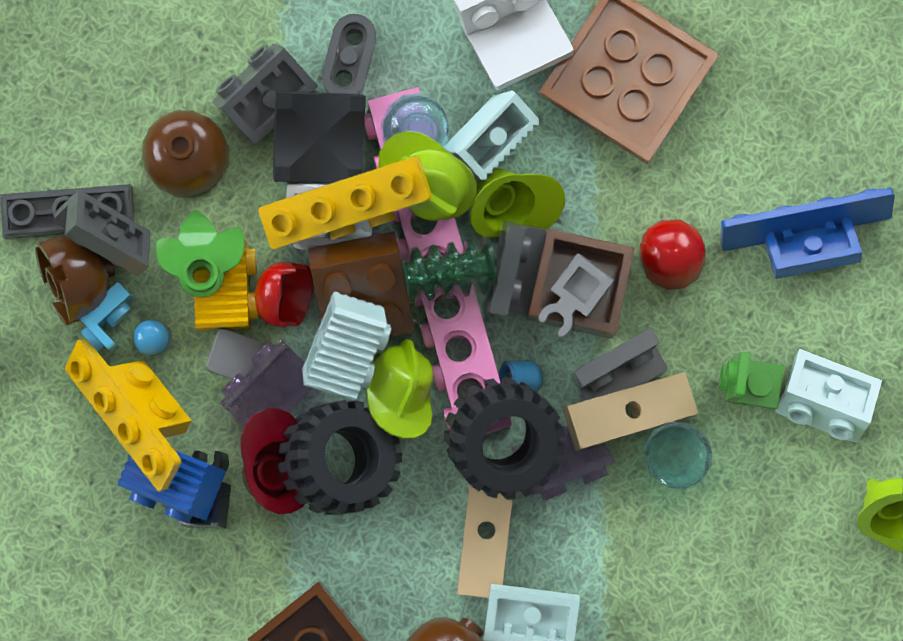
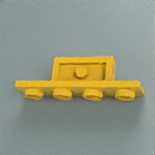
(346, 202)
(133, 408)

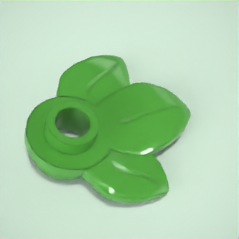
(200, 248)

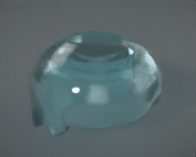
(417, 114)
(689, 454)

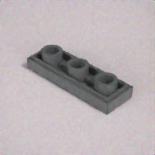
(33, 212)

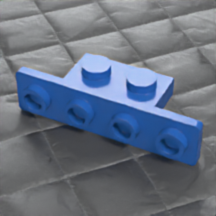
(809, 234)

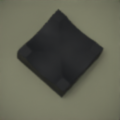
(318, 136)

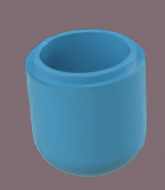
(152, 338)
(523, 371)

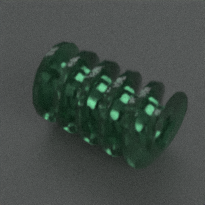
(450, 270)

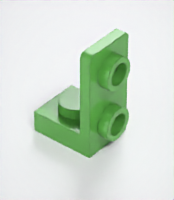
(751, 382)

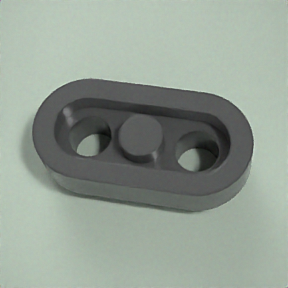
(349, 58)

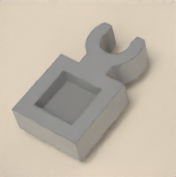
(580, 289)

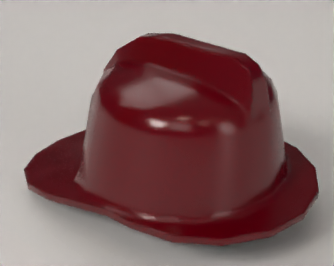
(261, 460)

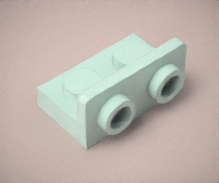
(829, 397)
(530, 615)

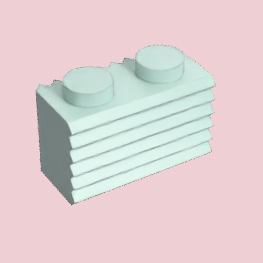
(492, 133)
(346, 346)

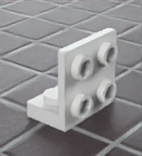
(513, 37)

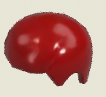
(672, 254)
(284, 293)

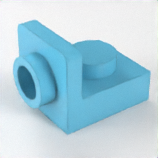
(111, 311)

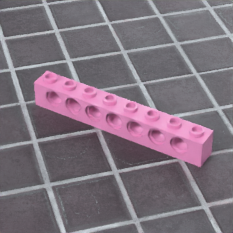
(438, 331)

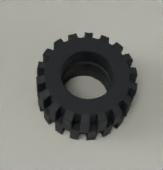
(524, 466)
(308, 468)

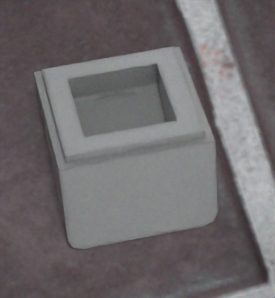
(232, 354)

